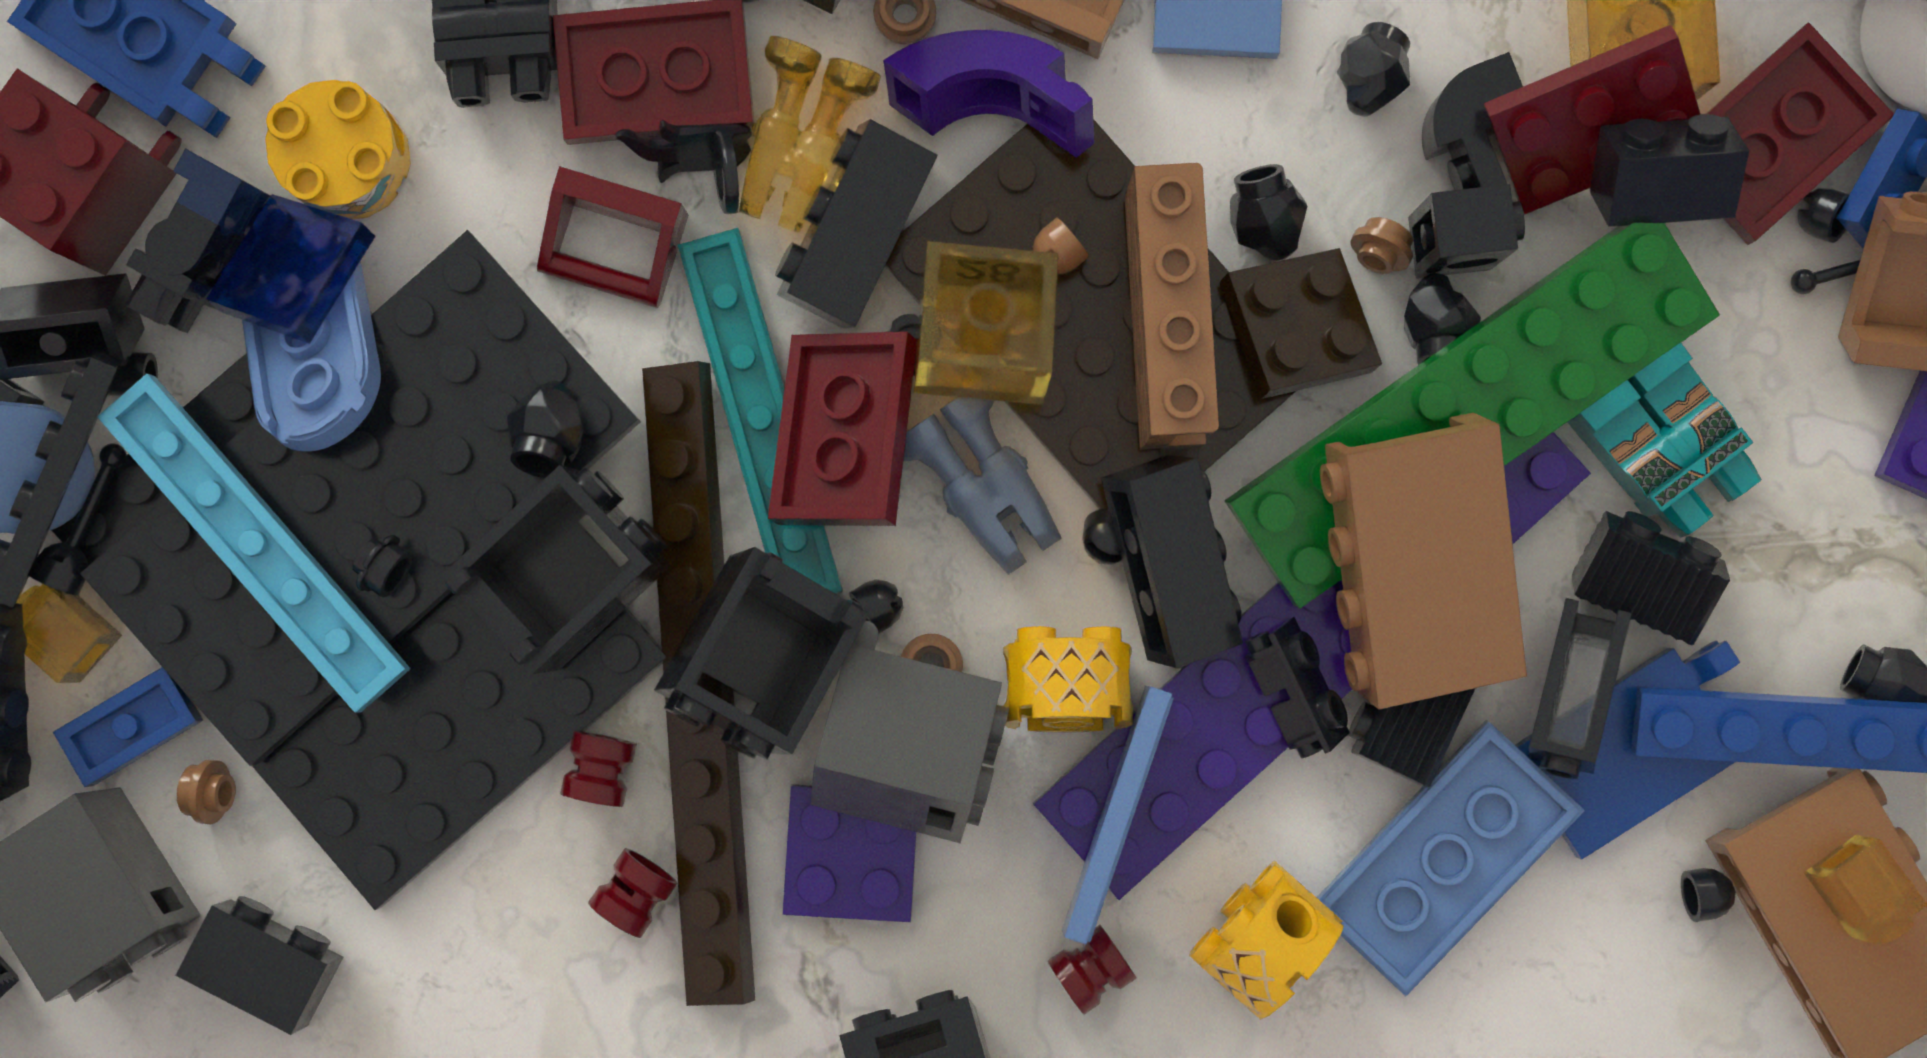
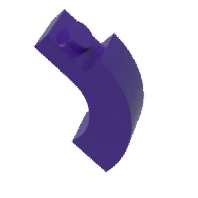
(990, 74)

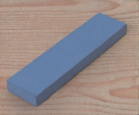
(1117, 815)

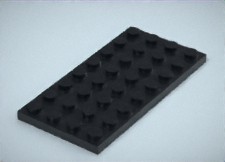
(420, 466)

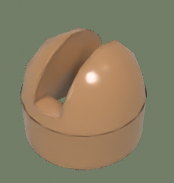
(1059, 239)

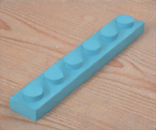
(254, 543)

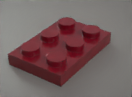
(652, 66)
(1800, 122)
(1554, 123)
(843, 429)

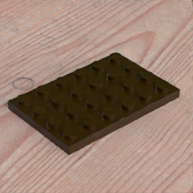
(1091, 395)

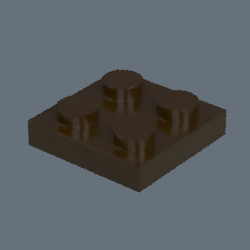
(1300, 323)

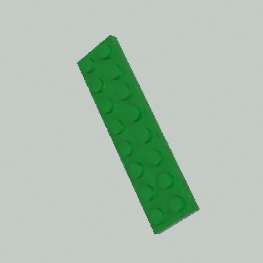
(1519, 367)

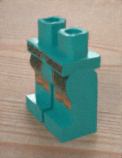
(1665, 438)

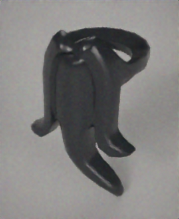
(696, 149)

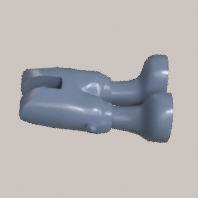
(993, 495)

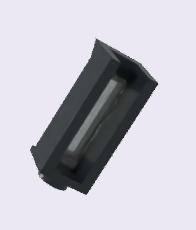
(1578, 692)

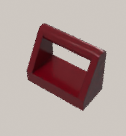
(621, 203)

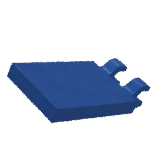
(143, 50)
(1632, 786)

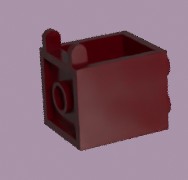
(72, 176)

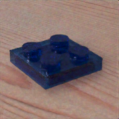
(291, 268)

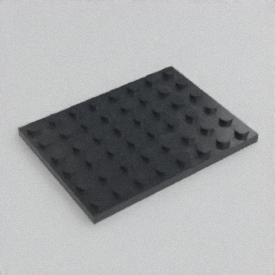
(441, 743)

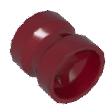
(599, 763)
(632, 893)
(1088, 971)

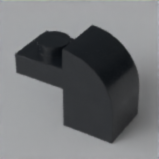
(1461, 124)

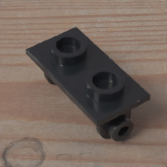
(1290, 661)

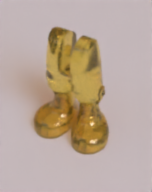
(780, 144)

